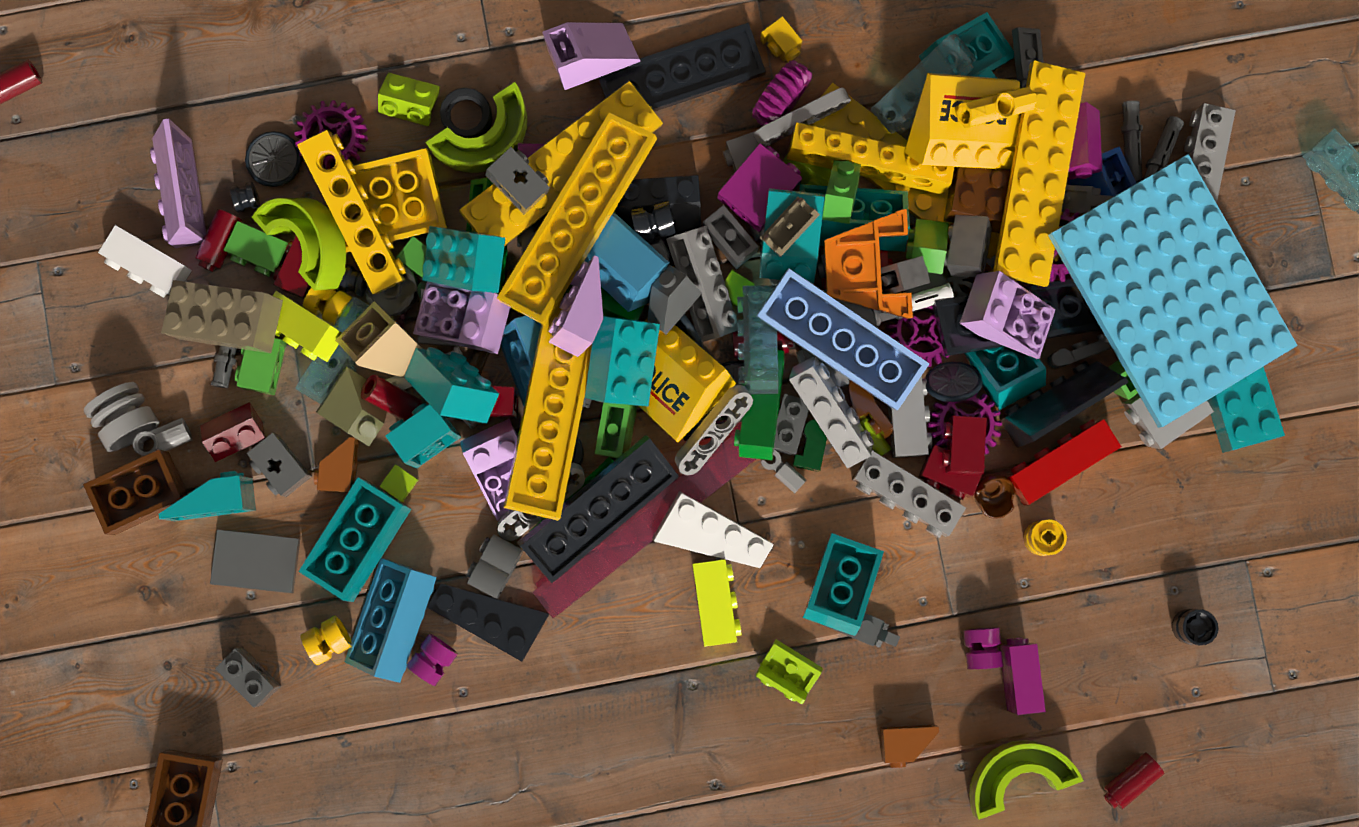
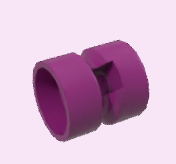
(982, 658)
(432, 659)

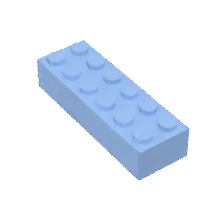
(842, 339)

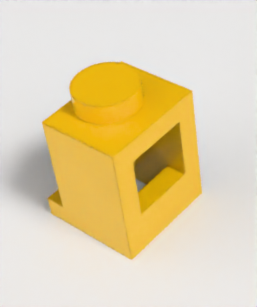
(782, 40)

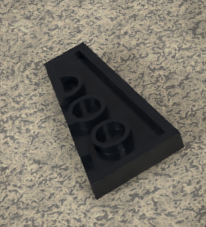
(493, 620)

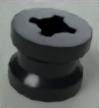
(245, 197)
(353, 281)

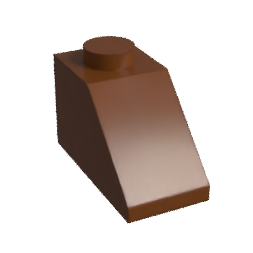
(338, 469)
(905, 743)

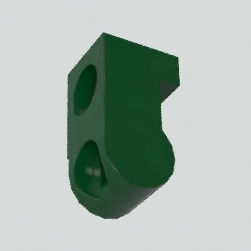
(813, 448)

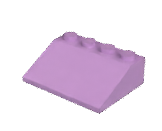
(178, 186)

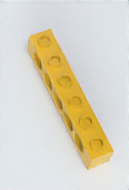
(314, 152)
(877, 158)

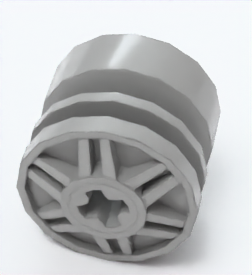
(120, 415)

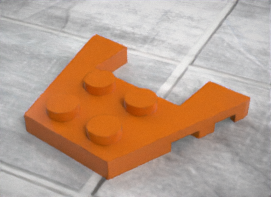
(855, 266)

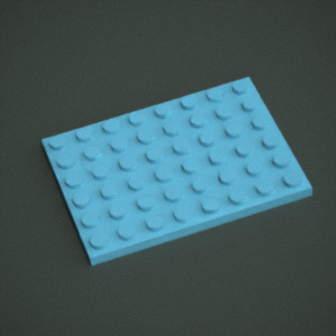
(1172, 291)

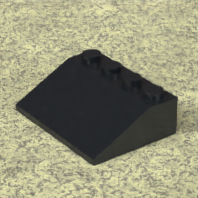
(680, 192)
(1061, 402)

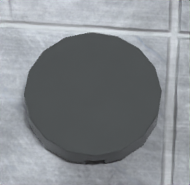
(397, 298)

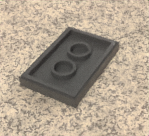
(255, 561)

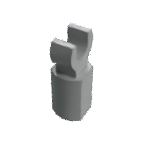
(785, 473)

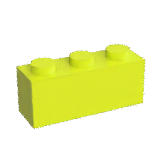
(306, 330)
(716, 602)

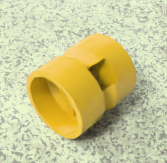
(327, 303)
(1045, 537)
(335, 636)

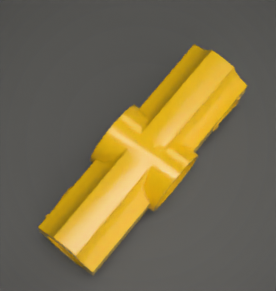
(996, 107)

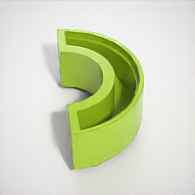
(479, 153)
(318, 234)
(1008, 762)

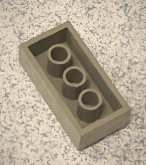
(222, 316)

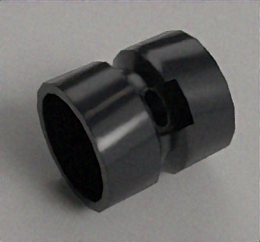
(653, 221)
(1195, 626)

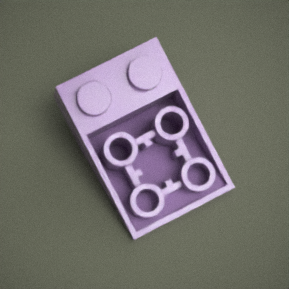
(588, 50)
(580, 311)
(1007, 314)
(462, 317)
(491, 460)

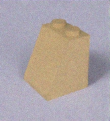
(378, 342)

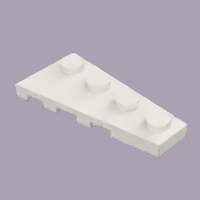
(705, 531)

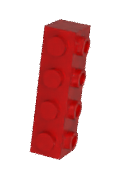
(1064, 461)

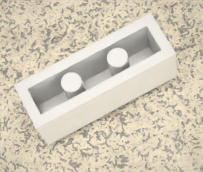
(142, 261)

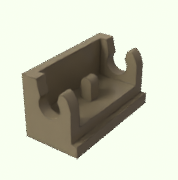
(789, 226)

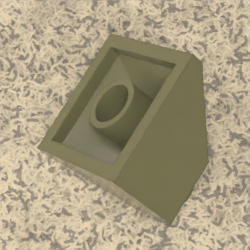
(349, 411)

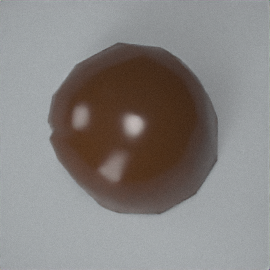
(995, 496)

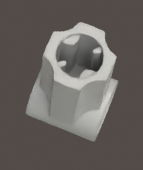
(164, 437)

